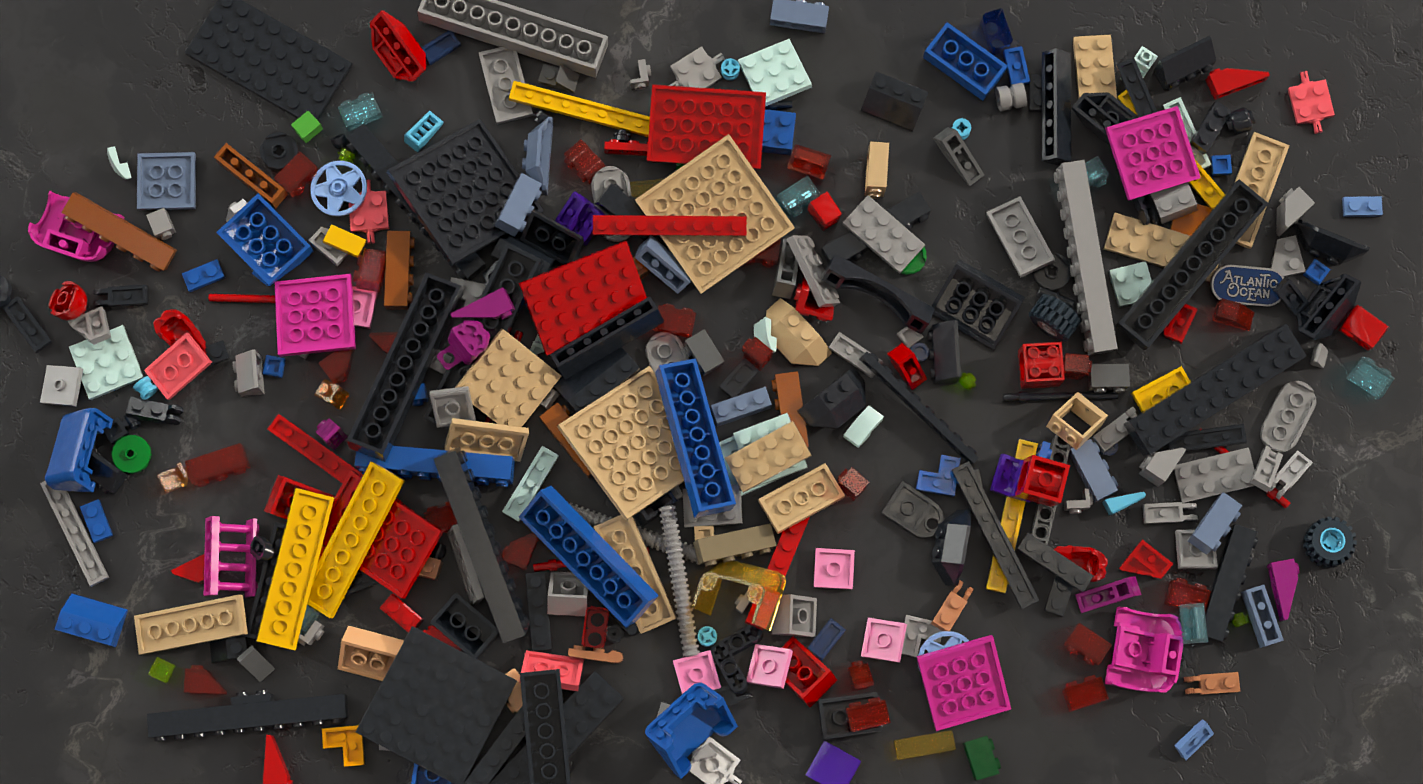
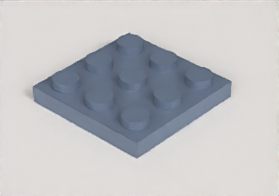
(166, 181)

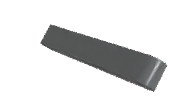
(1038, 522)

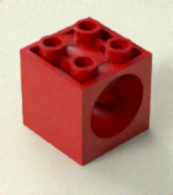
(1041, 365)
(1042, 480)

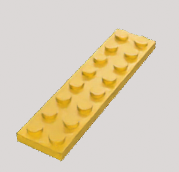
(353, 538)
(295, 569)

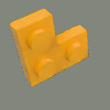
(348, 739)

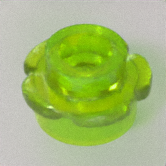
(345, 155)
(967, 380)
(1240, 619)

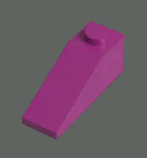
(491, 306)
(331, 433)
(1283, 582)
(1108, 594)

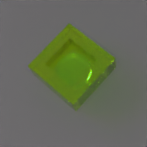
(161, 670)

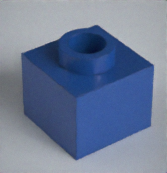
(421, 396)

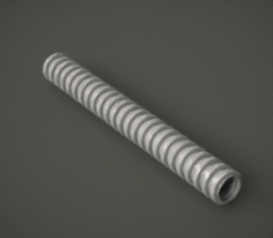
(649, 538)
(679, 581)

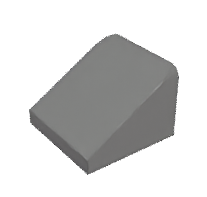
(1319, 356)
(705, 753)

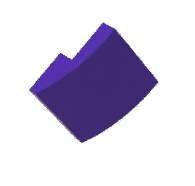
(578, 216)
(1007, 476)
(832, 766)

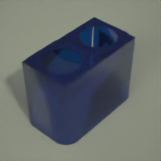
(1000, 21)

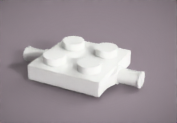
(716, 769)

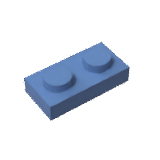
(1362, 206)
(1194, 739)

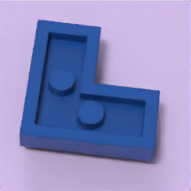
(941, 482)

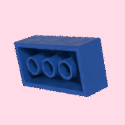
(965, 61)
(778, 132)

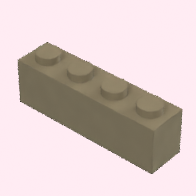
(734, 544)

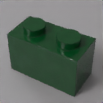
(981, 758)

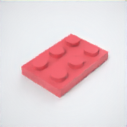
(178, 366)
(569, 667)

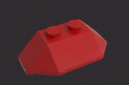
(397, 47)

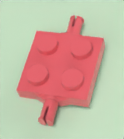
(1311, 102)
(371, 214)

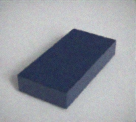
(441, 47)
(826, 639)

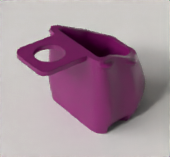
(465, 343)

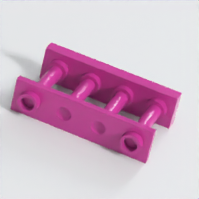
(213, 565)

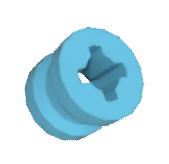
(730, 65)
(964, 133)
(145, 388)
(705, 634)

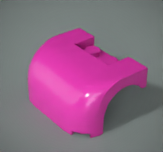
(65, 237)
(1145, 651)

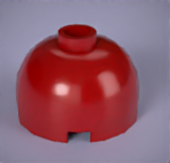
(68, 301)

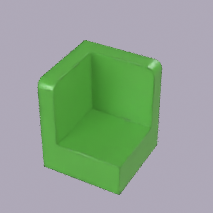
(307, 126)

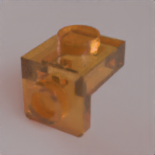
(332, 394)
(173, 478)

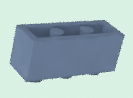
(799, 15)
(519, 205)
(662, 264)
(741, 406)
(1093, 470)
(1215, 523)
(1262, 616)

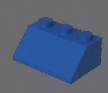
(91, 620)

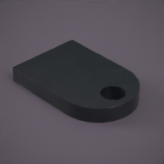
(912, 510)

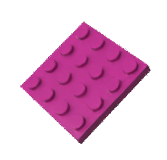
(1152, 153)
(315, 315)
(963, 682)

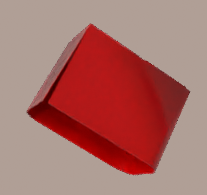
(824, 211)
(1363, 327)
(601, 629)

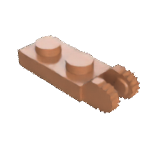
(951, 608)
(596, 655)
(1214, 683)

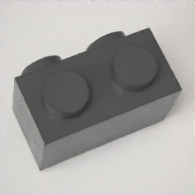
(704, 351)
(1109, 378)

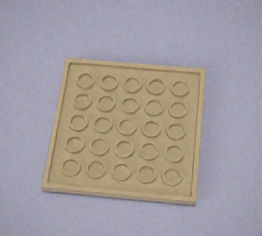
(717, 185)
(627, 444)

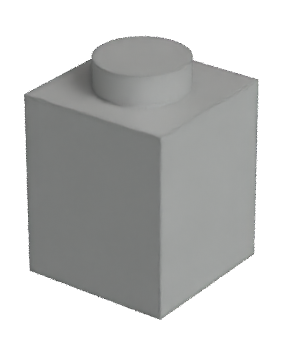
(161, 224)

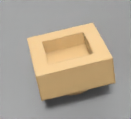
(703, 531)

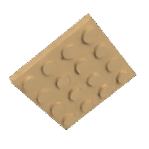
(508, 381)

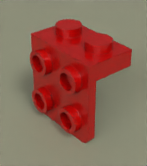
(808, 306)

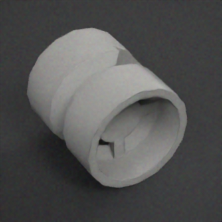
(1011, 96)

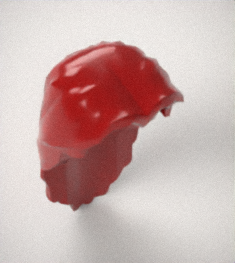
(174, 325)
(1087, 558)

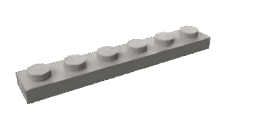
(76, 534)

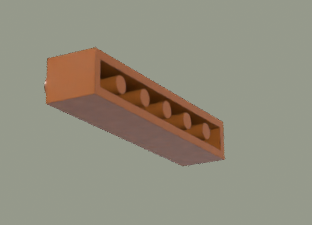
(118, 231)

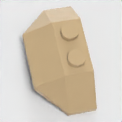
(795, 336)

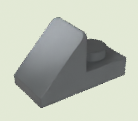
(559, 78)

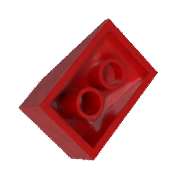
(282, 495)
(807, 674)

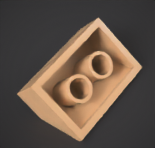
(367, 653)

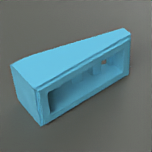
(415, 140)
(1116, 504)

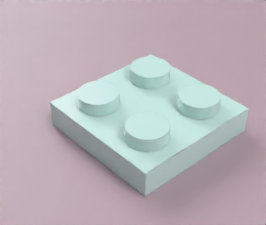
(1129, 282)

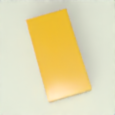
(344, 241)

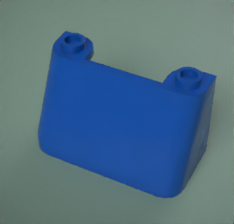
(73, 448)
(688, 724)

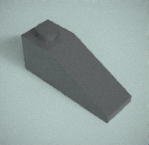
(958, 155)
(786, 272)

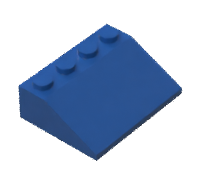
(265, 240)

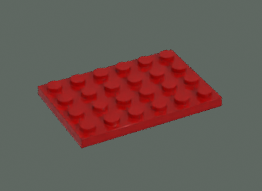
(694, 119)
(582, 295)
(399, 546)

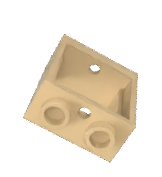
(876, 169)
(1077, 404)

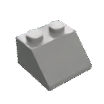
(1174, 202)
(1292, 207)
(249, 373)
(1160, 465)
(567, 595)
(795, 616)

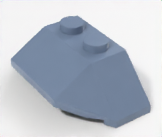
(539, 153)

